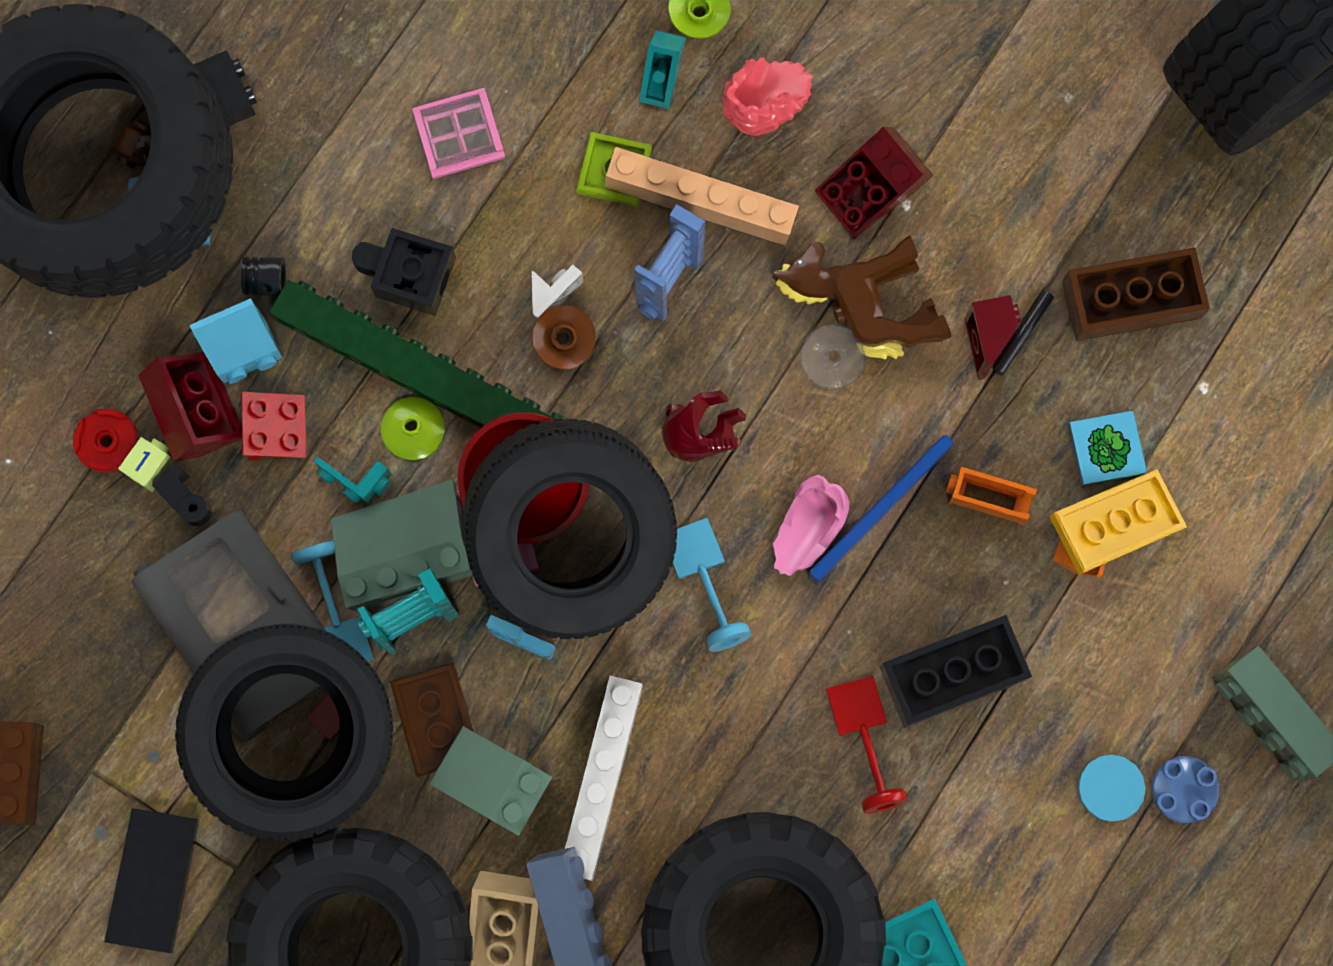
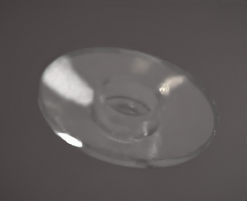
(821, 368)

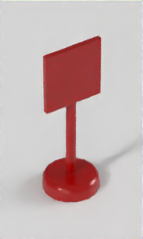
(855, 709)

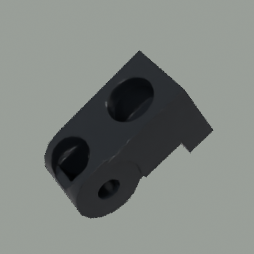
(188, 505)

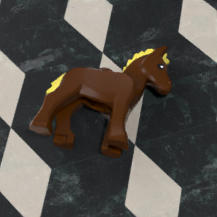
(858, 300)

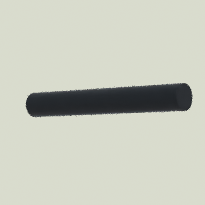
(1023, 333)

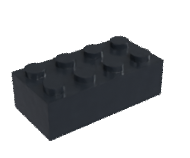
(955, 671)

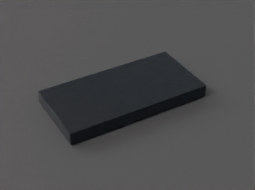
(152, 881)

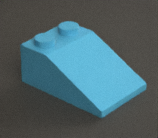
(237, 341)

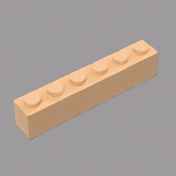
(701, 195)

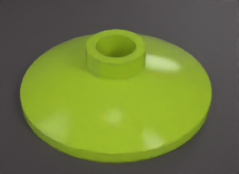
(715, 18)
(417, 443)

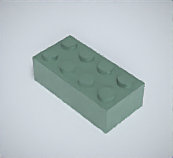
(1277, 714)

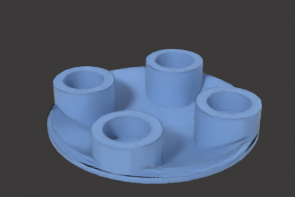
(1185, 789)

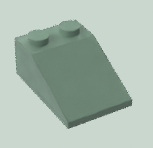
(490, 780)

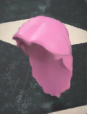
(810, 525)

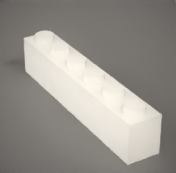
(603, 771)

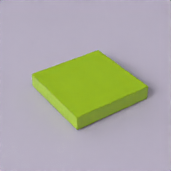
(596, 164)

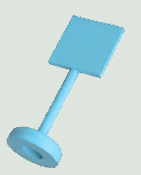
(695, 553)
(346, 630)

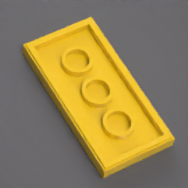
(1117, 521)

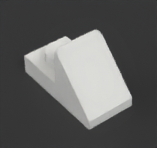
(563, 286)

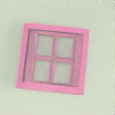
(458, 133)

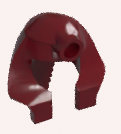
(682, 428)

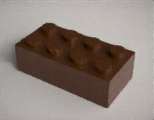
(1135, 294)

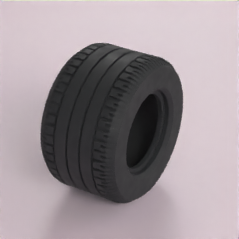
(551, 456)
(273, 806)

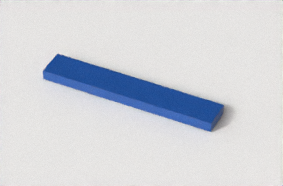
(880, 509)

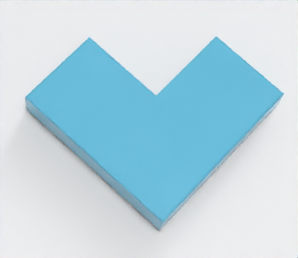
(515, 635)

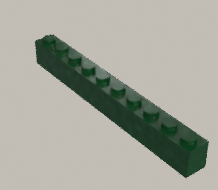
(395, 358)

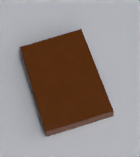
(431, 714)

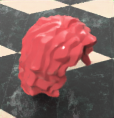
(765, 95)

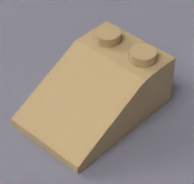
(504, 921)

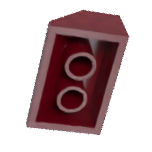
(190, 405)

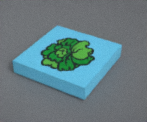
(1107, 448)

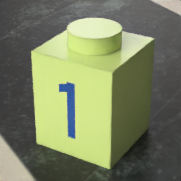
(146, 462)

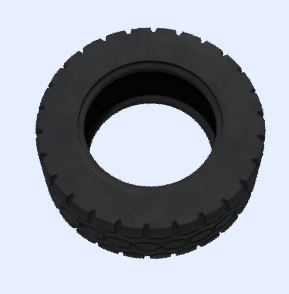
(1254, 67)
(186, 168)

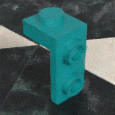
(373, 483)

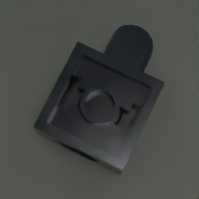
(407, 269)

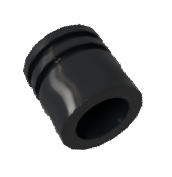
(263, 276)

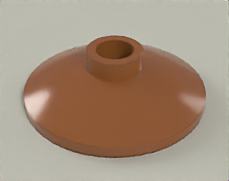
(579, 332)

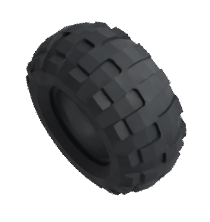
(772, 848)
(342, 862)

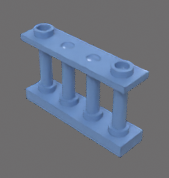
(682, 250)

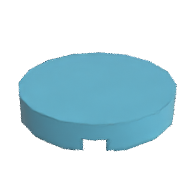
(1111, 788)

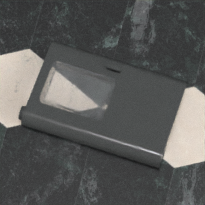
(222, 589)

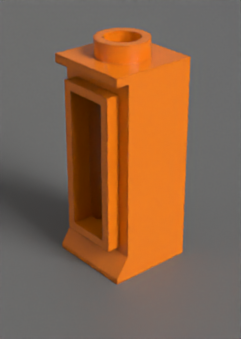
(1021, 493)

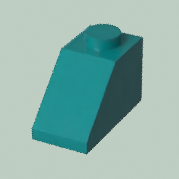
(662, 69)

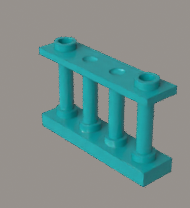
(408, 612)

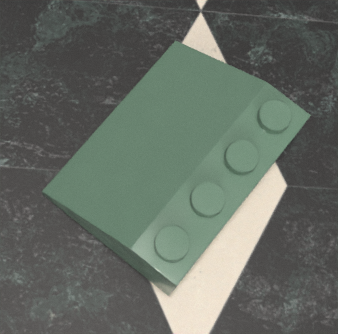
(397, 539)

